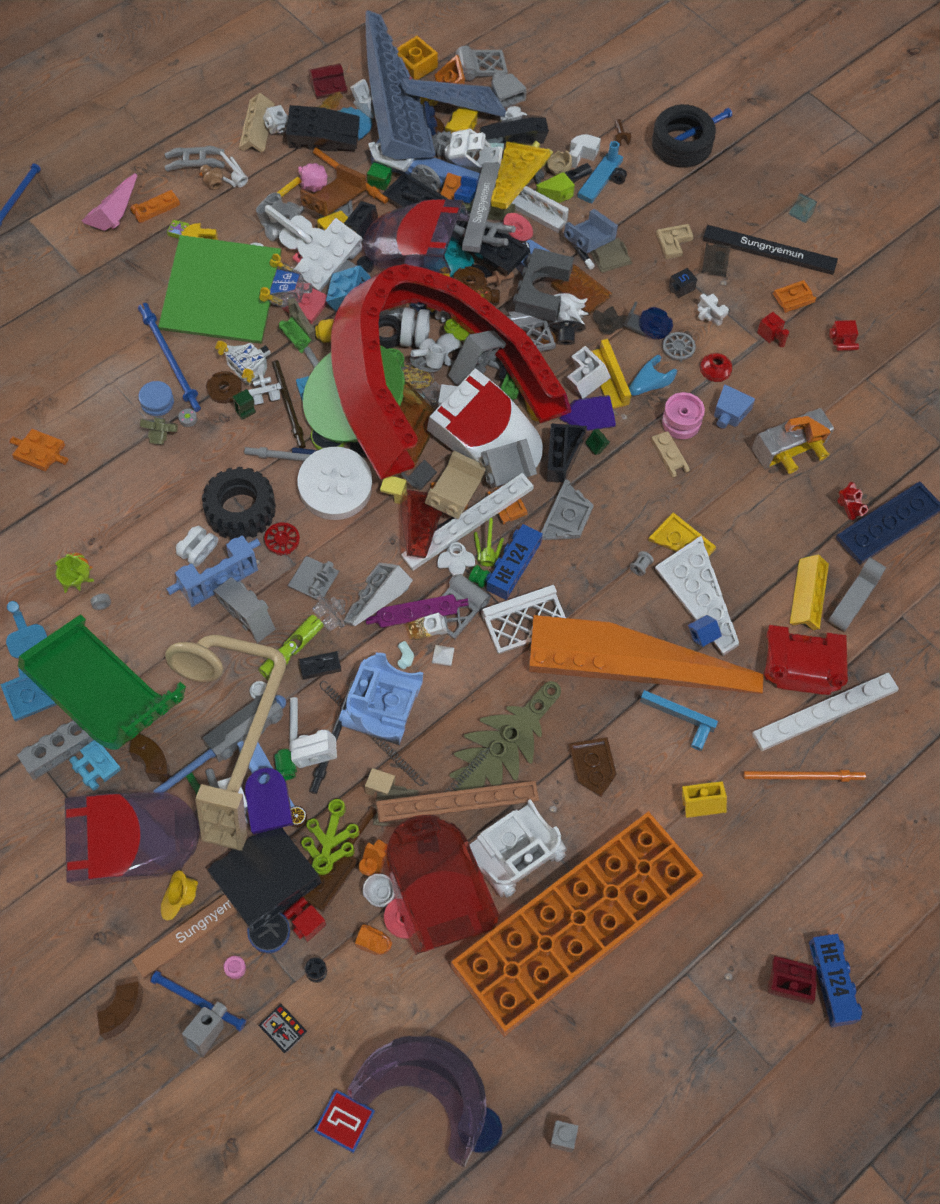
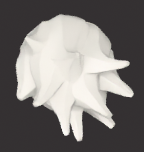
(570, 308)

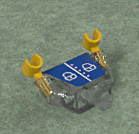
(285, 284)

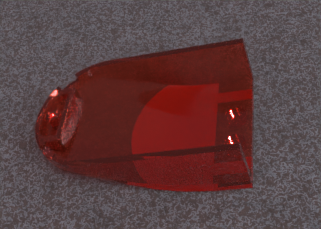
(437, 883)

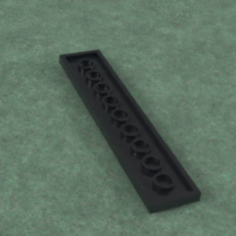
(502, 257)

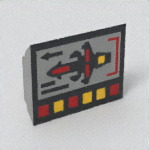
(283, 1028)

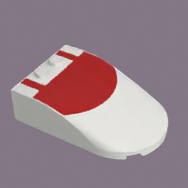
(482, 418)

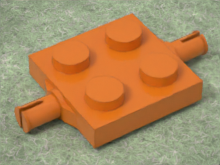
(38, 450)

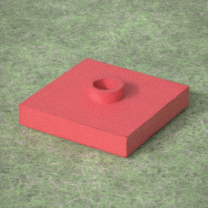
(311, 304)

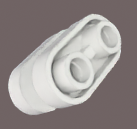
(196, 545)

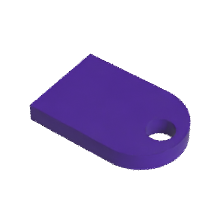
(269, 802)

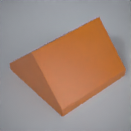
(451, 72)

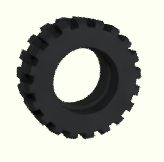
(234, 483)

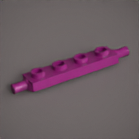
(412, 611)

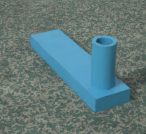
(601, 174)
(704, 723)

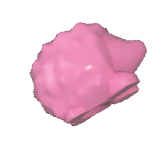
(313, 177)

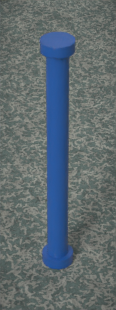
(726, 114)
(34, 169)
(197, 1000)

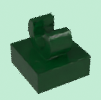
(597, 441)

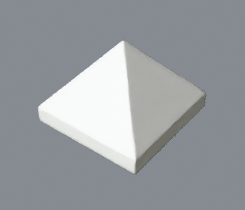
(443, 655)

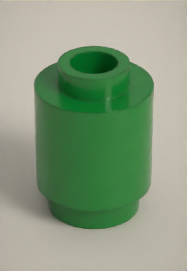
(285, 765)

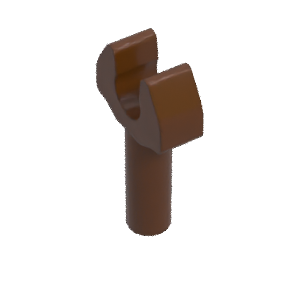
(621, 133)

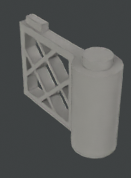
(471, 64)
(529, 324)
(477, 599)

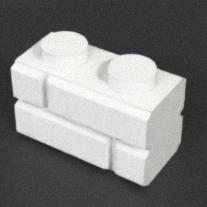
(313, 748)

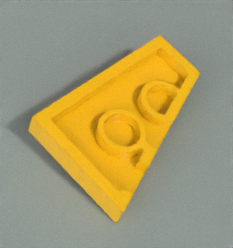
(676, 534)

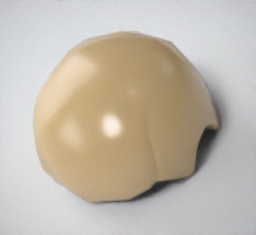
(560, 162)

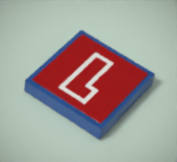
(344, 1121)

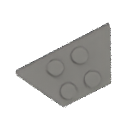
(567, 515)

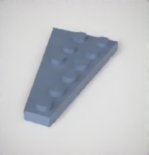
(461, 95)

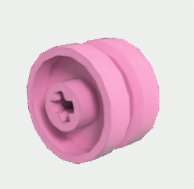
(683, 415)

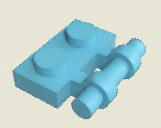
(99, 759)

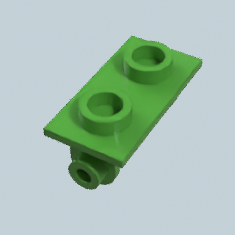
(295, 334)

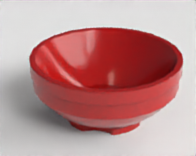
(715, 372)

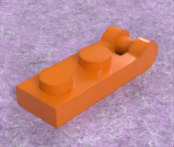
(155, 206)

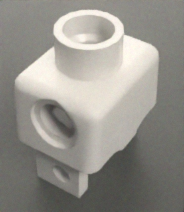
(466, 144)

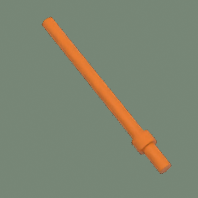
(373, 191)
(843, 775)

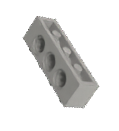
(54, 755)

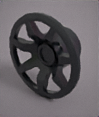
(566, 334)

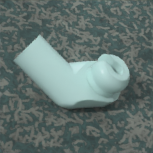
(407, 655)

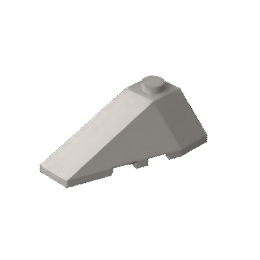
(382, 587)

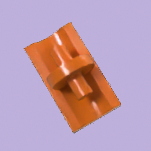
(373, 858)

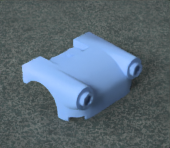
(381, 699)

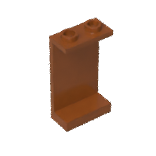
(337, 193)

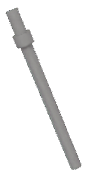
(263, 452)

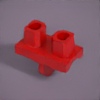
(851, 500)

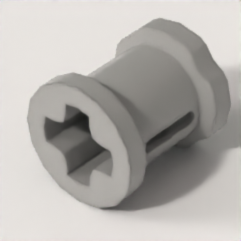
(643, 561)

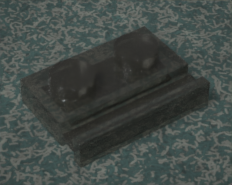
(716, 259)

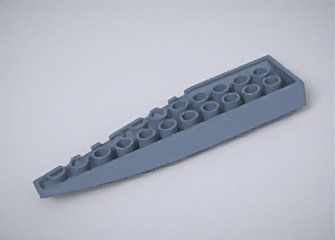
(398, 115)

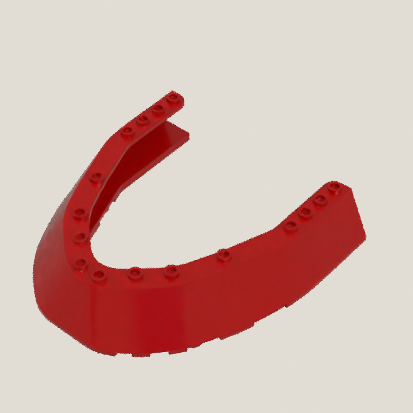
(360, 371)

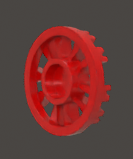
(282, 538)

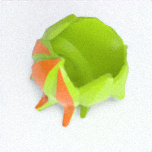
(73, 571)

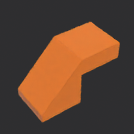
(813, 430)

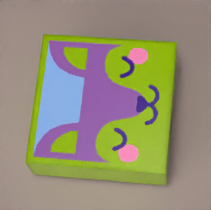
(176, 228)

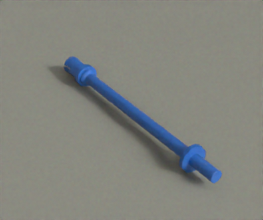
(150, 319)

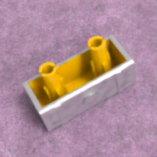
(778, 446)

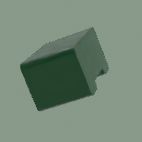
(244, 404)

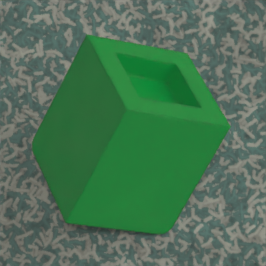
(379, 176)

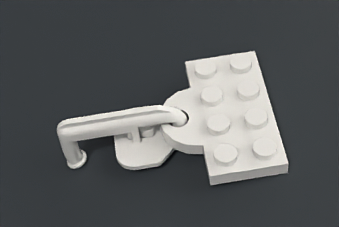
(321, 250)

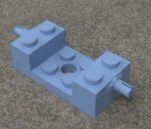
(200, 587)

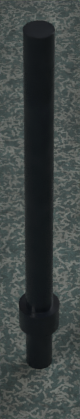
(320, 772)

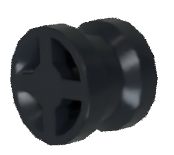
(313, 966)

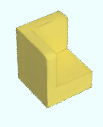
(394, 486)

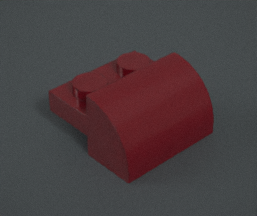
(328, 80)
(792, 980)

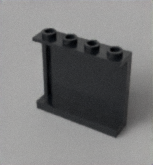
(264, 877)

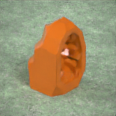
(373, 941)

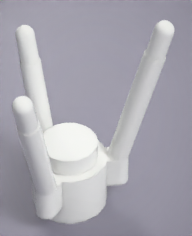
(238, 177)

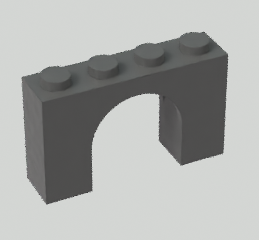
(541, 264)

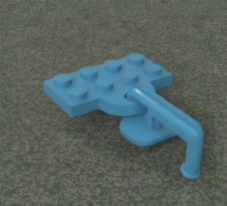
(22, 693)

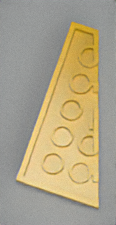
(516, 171)

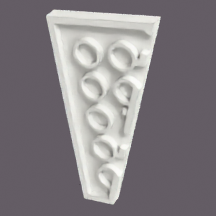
(697, 588)

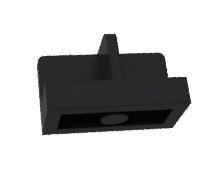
(362, 218)

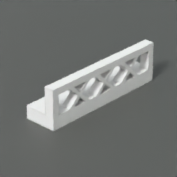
(538, 211)

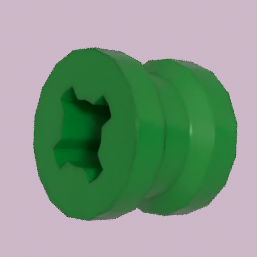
(478, 576)

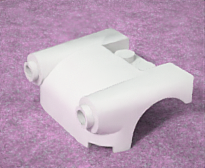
(516, 848)

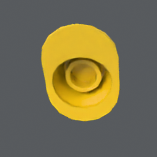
(179, 894)

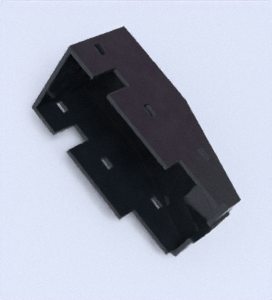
(321, 128)

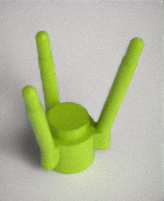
(488, 556)

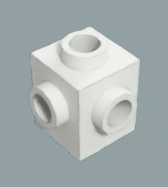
(275, 119)

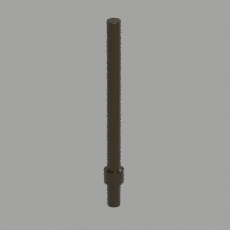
(297, 430)

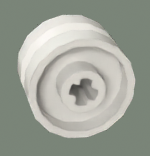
(414, 328)

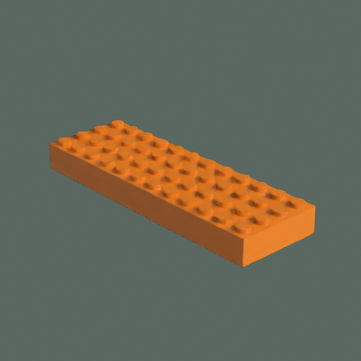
(575, 923)

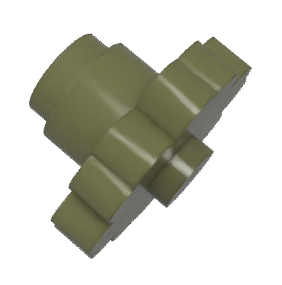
(158, 429)

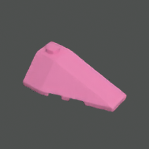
(111, 207)

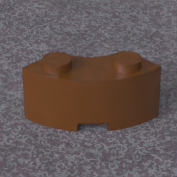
(151, 756)
(121, 1011)

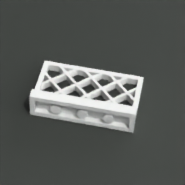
(515, 606)

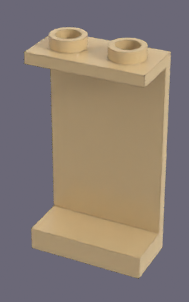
(456, 485)

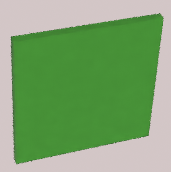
(218, 289)

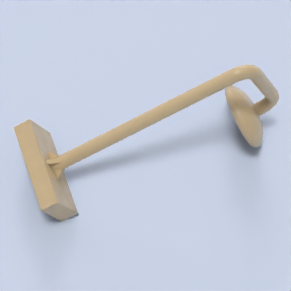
(221, 810)

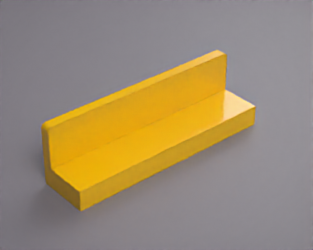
(616, 385)
(809, 592)

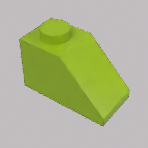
(557, 188)

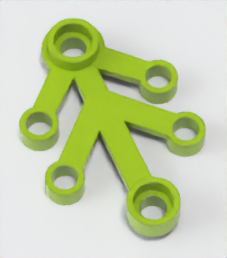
(330, 840)

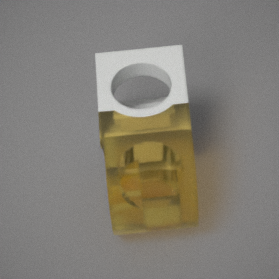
(427, 626)

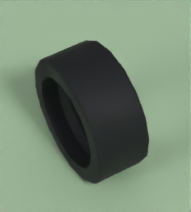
(392, 321)

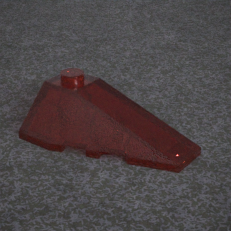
(418, 522)

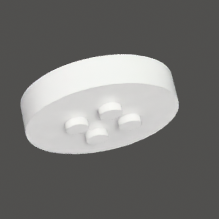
(335, 483)

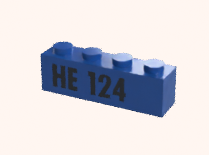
(514, 561)
(835, 980)

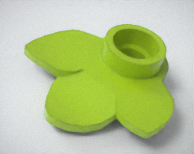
(454, 328)

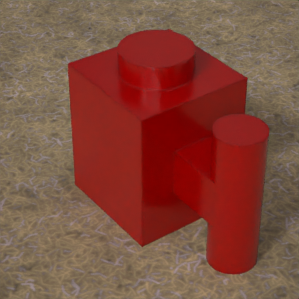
(772, 328)
(845, 335)
(307, 921)

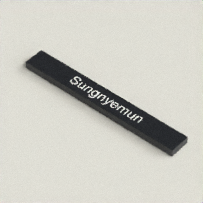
(770, 249)

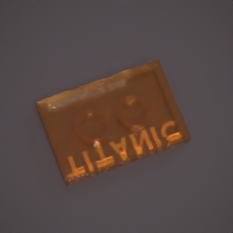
(582, 287)

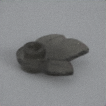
(609, 320)

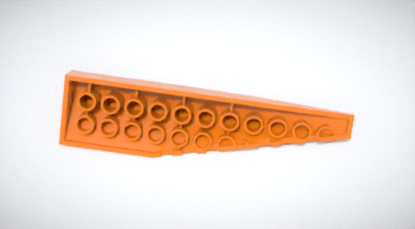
(624, 654)

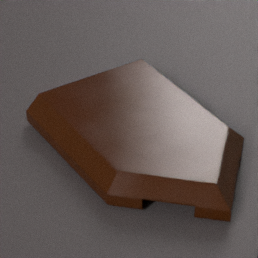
(593, 764)

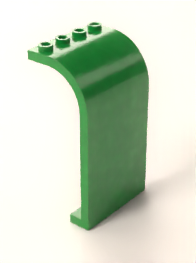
(95, 685)

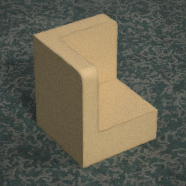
(379, 782)

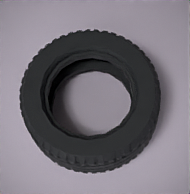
(679, 152)

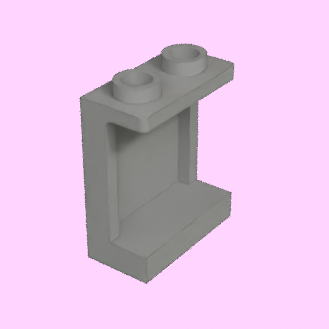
(507, 462)

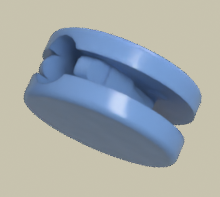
(156, 398)

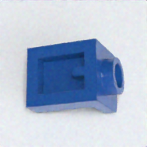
(467, 189)

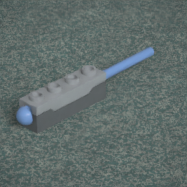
(224, 738)

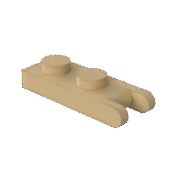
(669, 453)

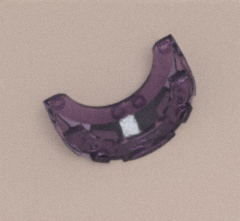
(439, 1070)

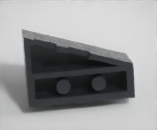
(564, 447)

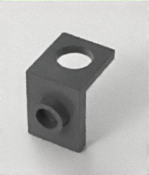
(632, 321)
(420, 475)

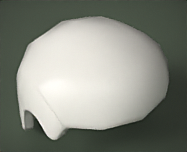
(378, 890)

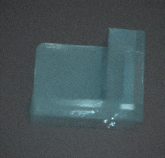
(803, 208)

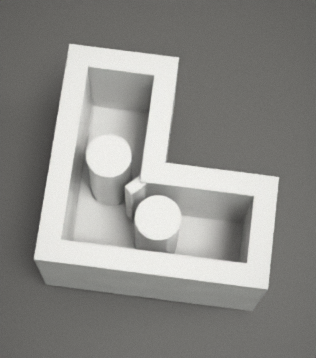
(589, 373)

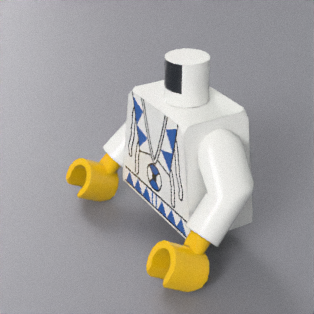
(245, 360)

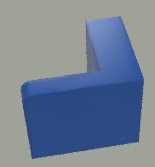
(705, 630)

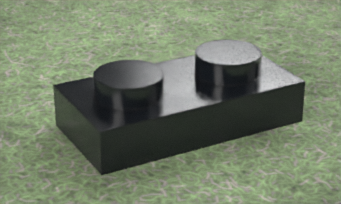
(320, 665)

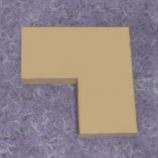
(671, 237)

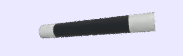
(584, 256)

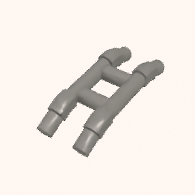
(202, 151)
(489, 238)

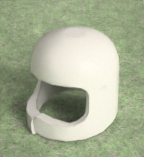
(450, 343)

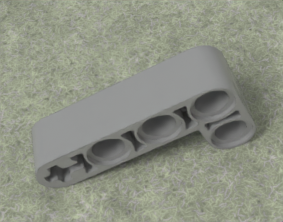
(857, 594)

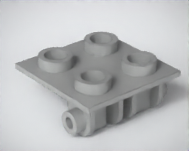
(313, 577)

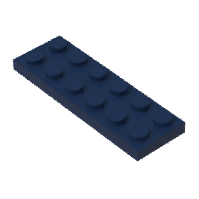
(889, 523)

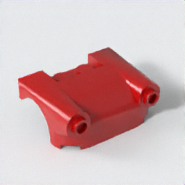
(806, 661)

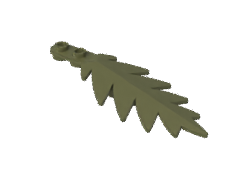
(513, 733)

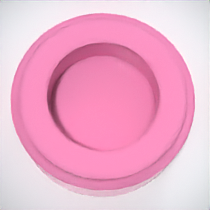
(234, 967)

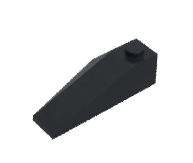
(517, 130)

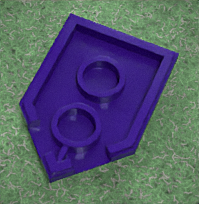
(591, 412)

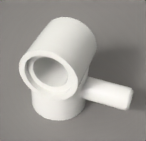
(432, 352)

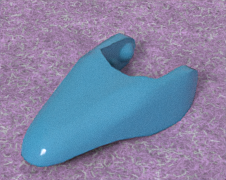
(651, 379)

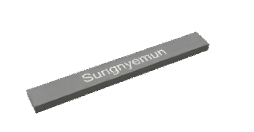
(480, 208)

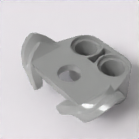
(289, 210)

